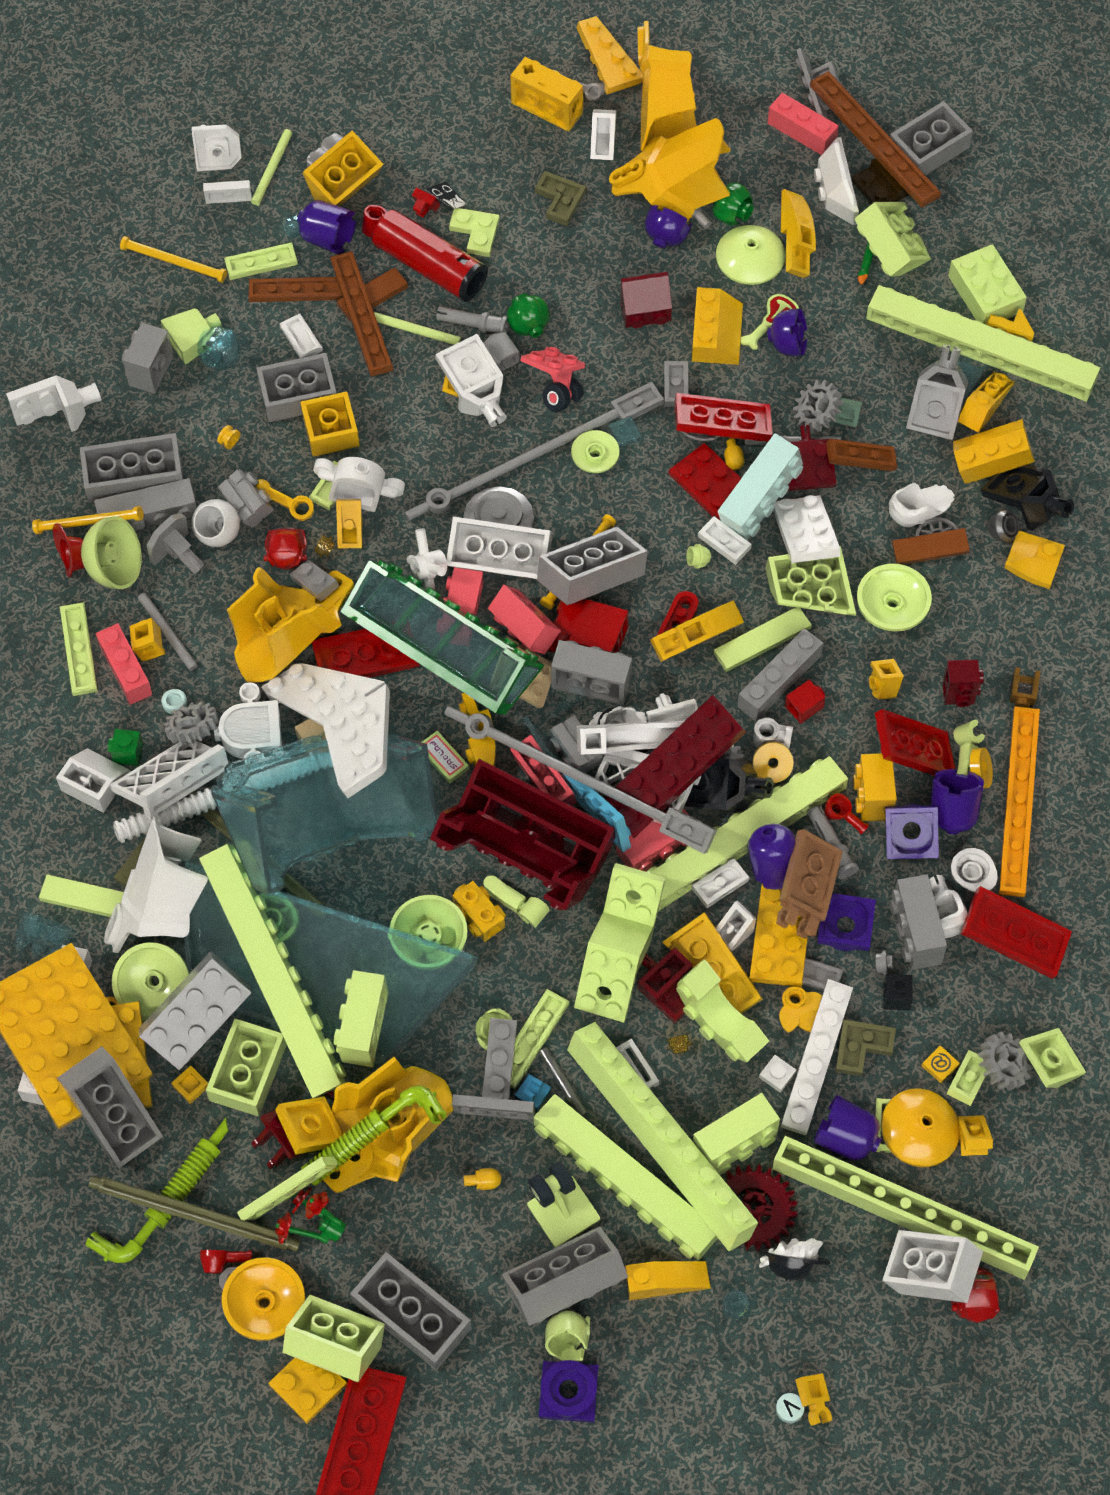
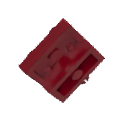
(816, 470)
(661, 983)

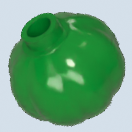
(736, 205)
(528, 315)

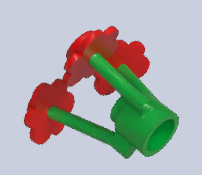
(329, 1225)

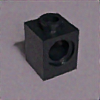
(897, 992)

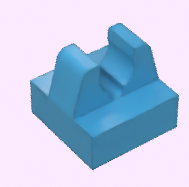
(533, 1091)

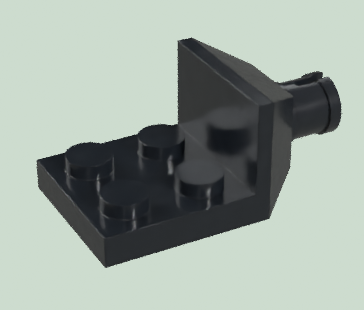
(1031, 491)
(728, 786)

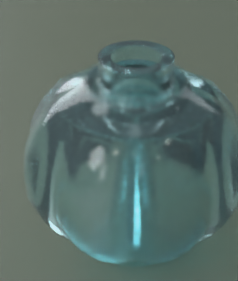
(218, 344)

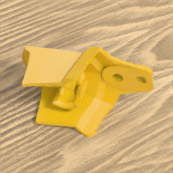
(666, 90)
(677, 170)
(280, 622)
(388, 1153)

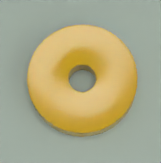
(773, 750)
(982, 765)

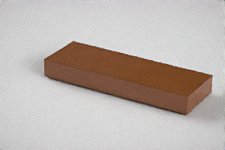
(380, 289)
(861, 455)
(931, 546)

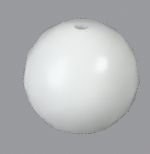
(209, 521)

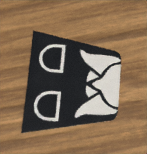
(447, 195)

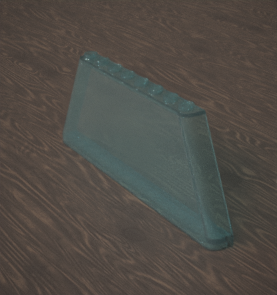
(325, 951)

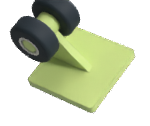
(560, 1205)

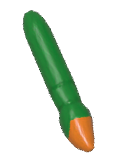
(865, 266)

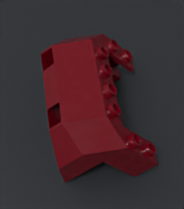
(530, 841)

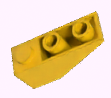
(985, 401)

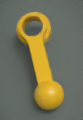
(286, 501)

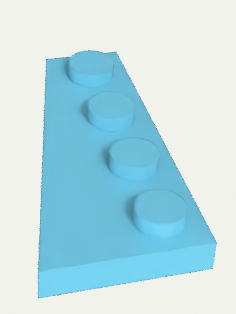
(601, 810)

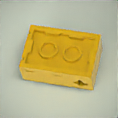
(546, 94)

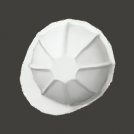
(974, 869)

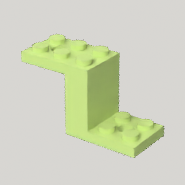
(619, 942)

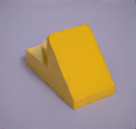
(1018, 328)
(349, 523)
(974, 1135)

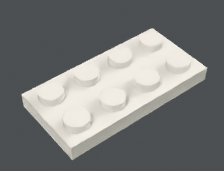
(806, 529)

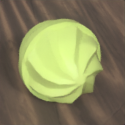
(698, 556)

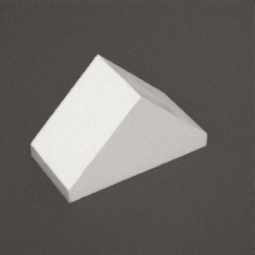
(736, 925)

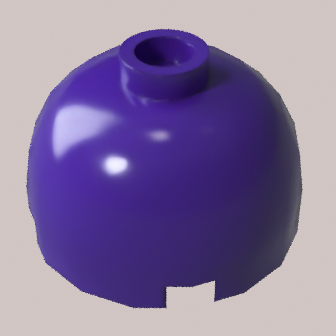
(666, 227)
(788, 332)

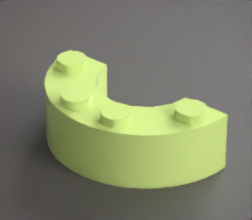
(716, 1015)

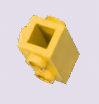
(483, 917)

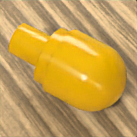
(734, 455)
(483, 1179)

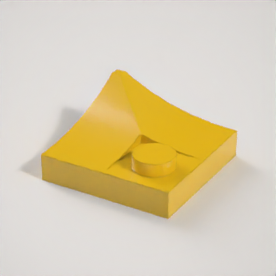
(1034, 559)

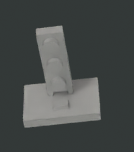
(497, 1079)

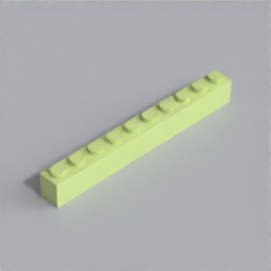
(983, 343)
(731, 840)
(273, 971)
(662, 1136)
(901, 1205)

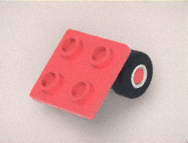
(560, 366)

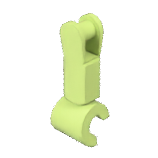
(966, 739)
(529, 911)

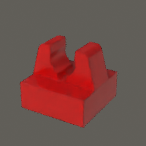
(424, 202)

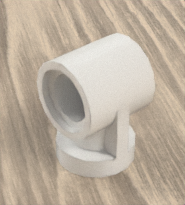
(778, 732)

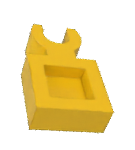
(814, 1394)

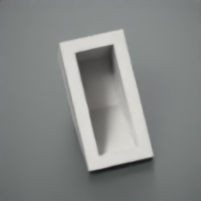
(603, 134)

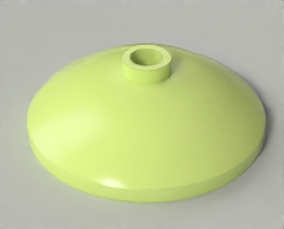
(748, 263)
(894, 585)
(135, 970)

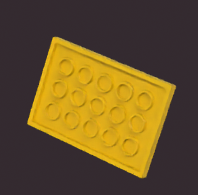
(56, 1019)

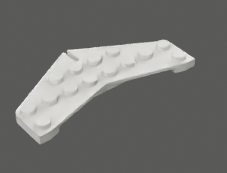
(352, 715)

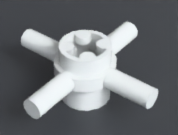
(425, 563)

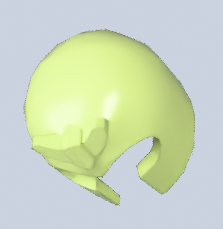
(565, 1333)

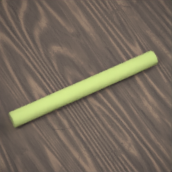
(272, 165)
(417, 329)

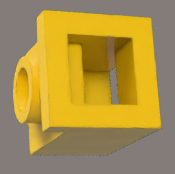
(146, 639)
(885, 679)

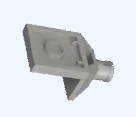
(939, 396)

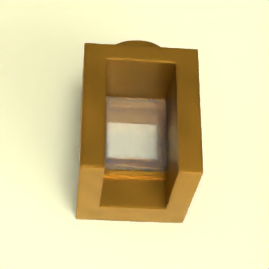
(1024, 689)

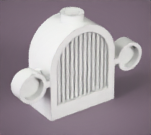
(358, 480)
(250, 726)

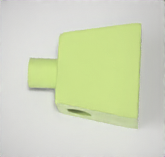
(185, 331)

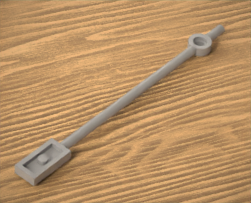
(629, 405)
(674, 823)

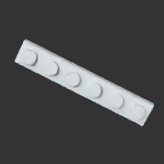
(816, 1057)

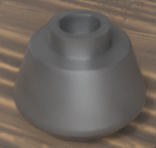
(1003, 525)

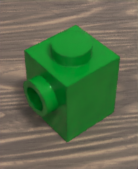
(126, 747)

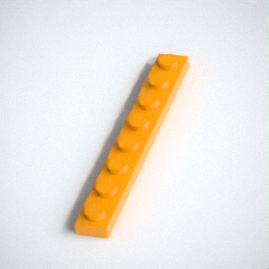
(1019, 802)

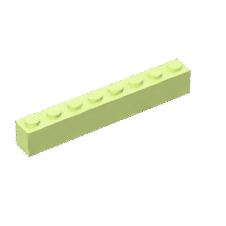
(625, 1177)

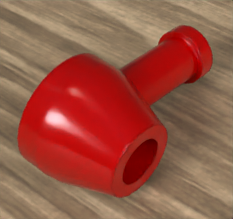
(843, 811)
(214, 1260)

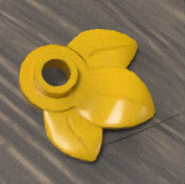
(801, 1013)

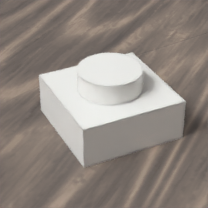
(777, 1073)

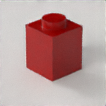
(805, 701)

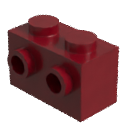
(962, 682)

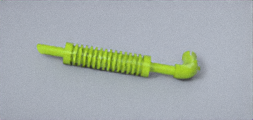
(375, 1123)
(177, 1189)

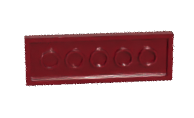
(678, 761)

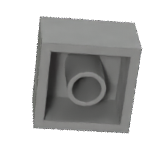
(147, 357)

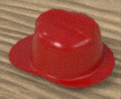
(68, 549)

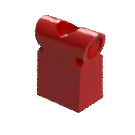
(591, 625)

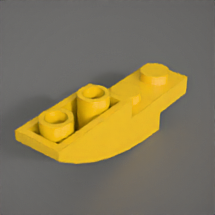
(799, 231)
(697, 630)
(478, 748)

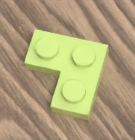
(481, 227)

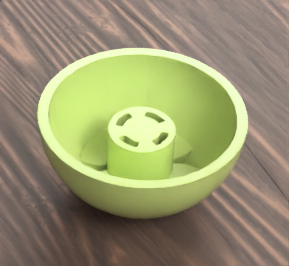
(112, 553)
(432, 919)

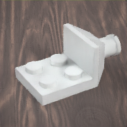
(474, 378)
(49, 397)

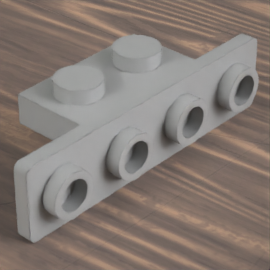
(809, 74)

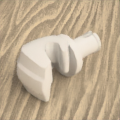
(949, 906)

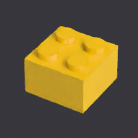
(330, 424)
(874, 787)

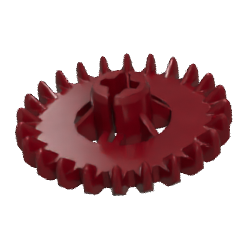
(779, 1212)

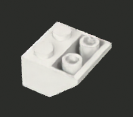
(89, 778)

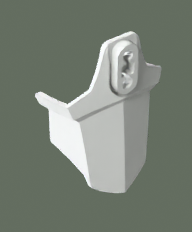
(158, 890)

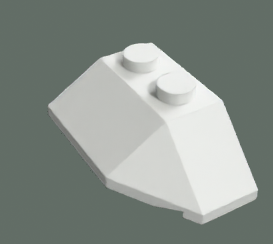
(836, 183)

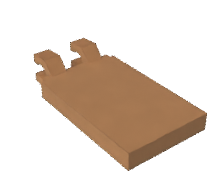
(808, 883)

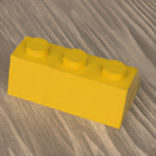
(342, 170)
(716, 327)
(993, 451)

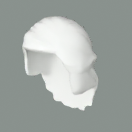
(915, 505)

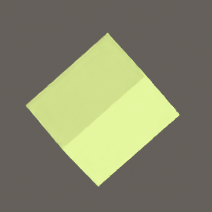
(1052, 1058)

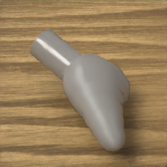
(593, 90)

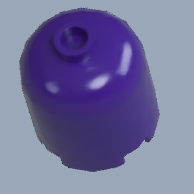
(326, 225)
(957, 800)
(770, 854)
(849, 1130)

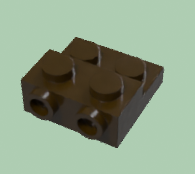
(878, 184)

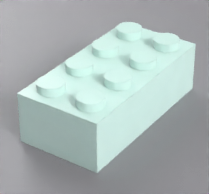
(761, 487)

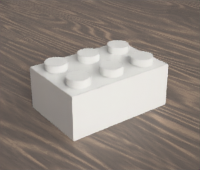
(933, 1266)

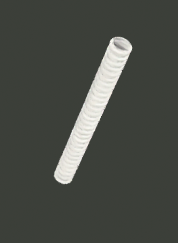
(178, 811)

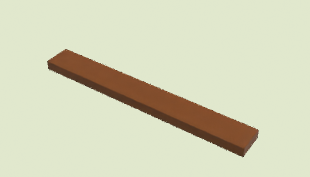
(875, 139)

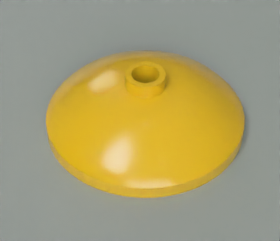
(913, 1140)
(258, 1281)

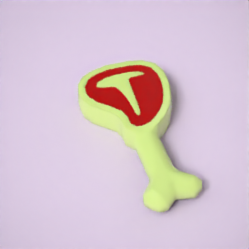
(775, 305)

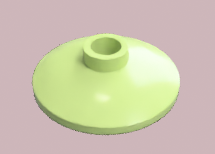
(595, 443)

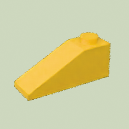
(665, 1278)

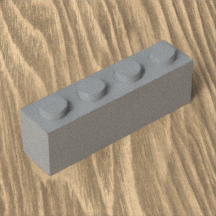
(156, 501)
(780, 674)

